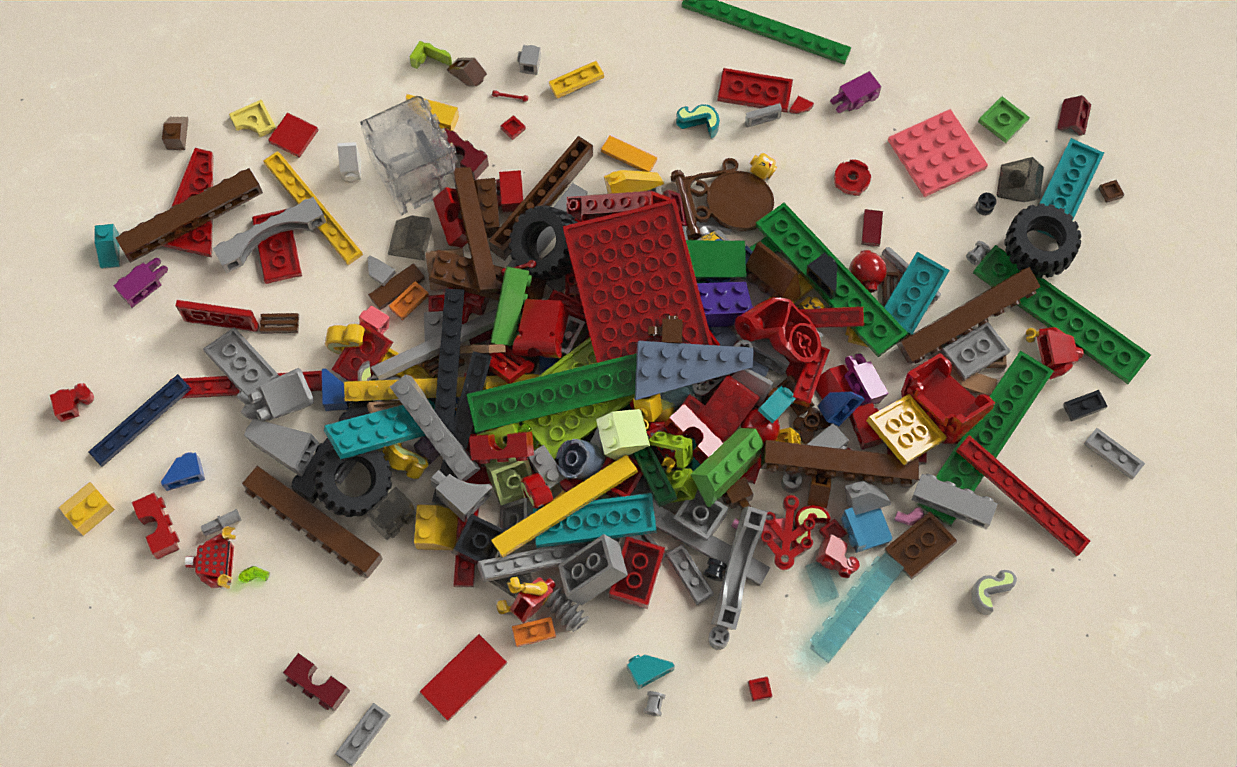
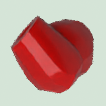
(784, 326)

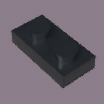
(1085, 405)

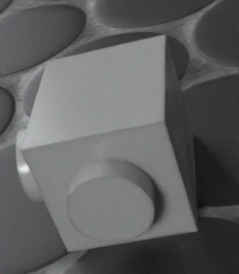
(529, 59)

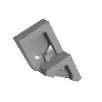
(379, 270)

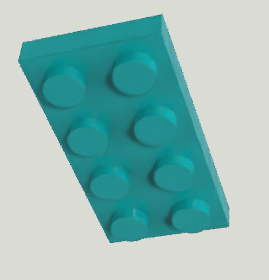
(915, 291)

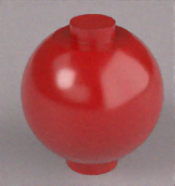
(868, 269)
(764, 427)

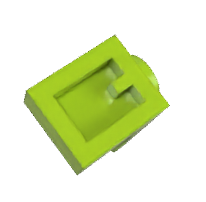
(423, 49)
(682, 445)

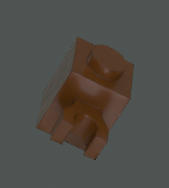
(670, 331)
(738, 494)

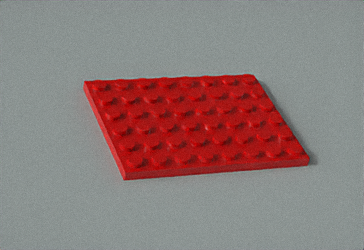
(632, 276)

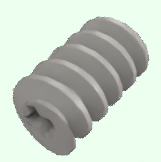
(566, 611)

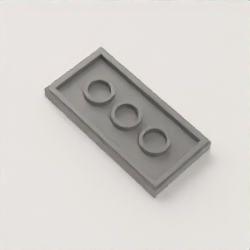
(240, 361)

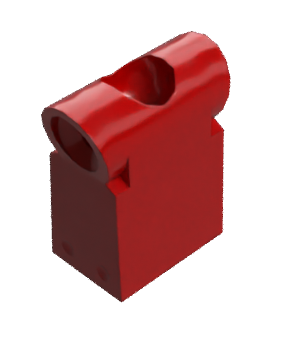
(541, 329)

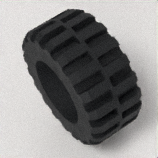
(1049, 220)
(525, 242)
(343, 504)

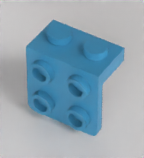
(866, 529)

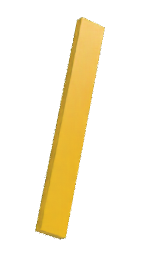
(300, 191)
(564, 506)

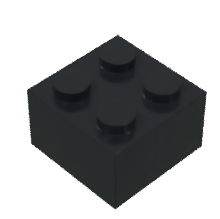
(476, 540)

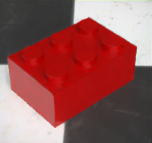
(728, 408)
(642, 566)

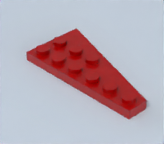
(195, 180)

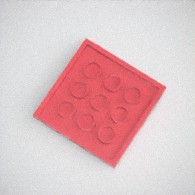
(937, 152)

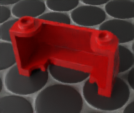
(945, 399)

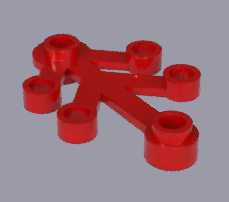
(787, 535)

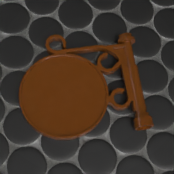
(733, 198)

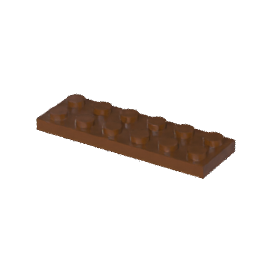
(458, 273)

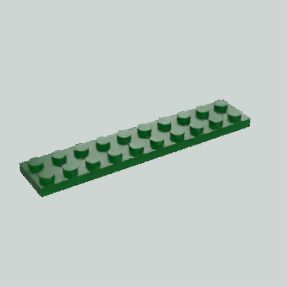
(801, 248)
(1059, 310)
(553, 393)
(1012, 400)

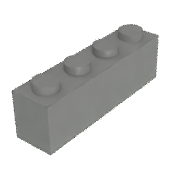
(954, 501)

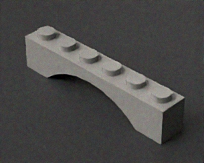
(235, 251)
(422, 412)
(731, 593)

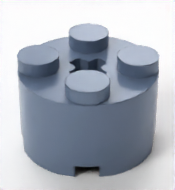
(579, 459)

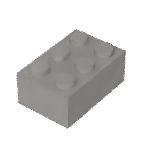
(592, 570)

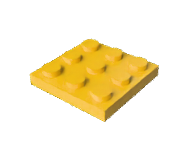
(906, 429)

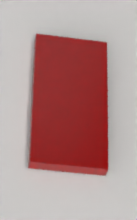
(754, 89)
(278, 253)
(217, 315)
(463, 677)

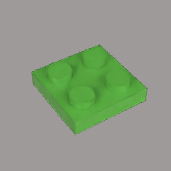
(1003, 119)

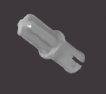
(221, 522)

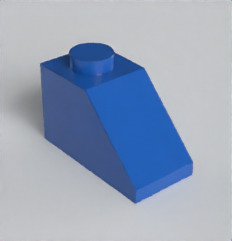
(333, 392)
(839, 406)
(183, 472)

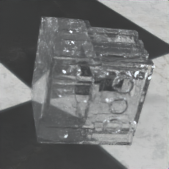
(409, 152)

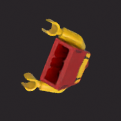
(529, 599)

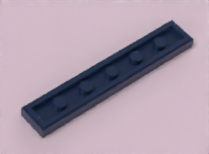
(139, 420)

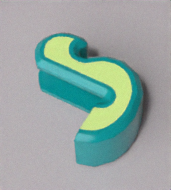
(699, 115)

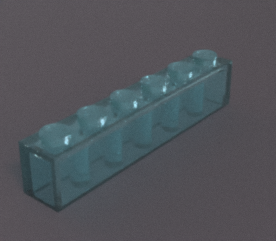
(856, 607)

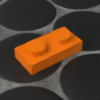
(408, 300)
(533, 632)

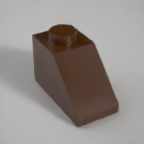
(467, 71)
(175, 133)
(819, 491)

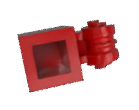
(66, 401)
(832, 556)

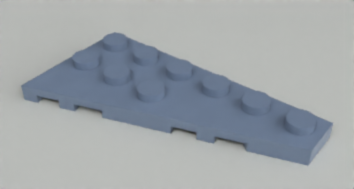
(676, 365)

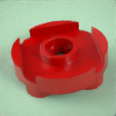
(849, 186)

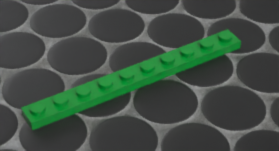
(770, 28)

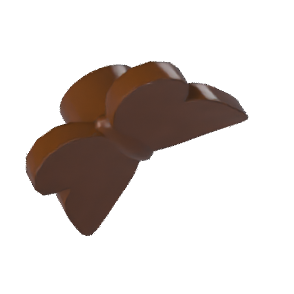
(810, 424)

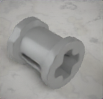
(980, 250)
(654, 703)

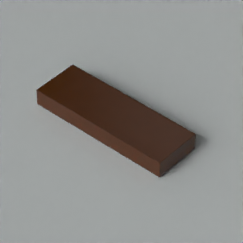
(396, 286)

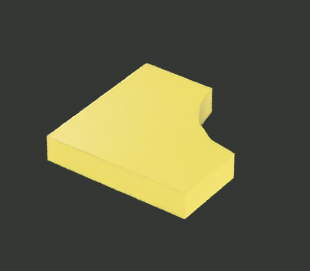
(254, 118)

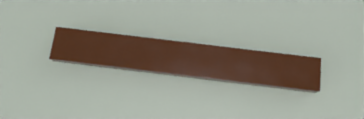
(475, 230)

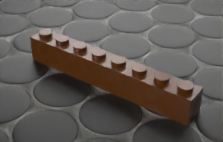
(545, 192)
(189, 215)
(968, 315)
(838, 463)
(312, 521)

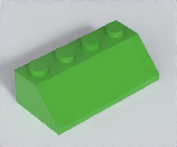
(509, 305)
(727, 464)

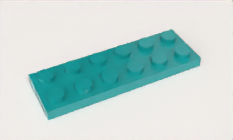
(1072, 178)
(373, 431)
(610, 516)

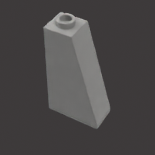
(283, 444)

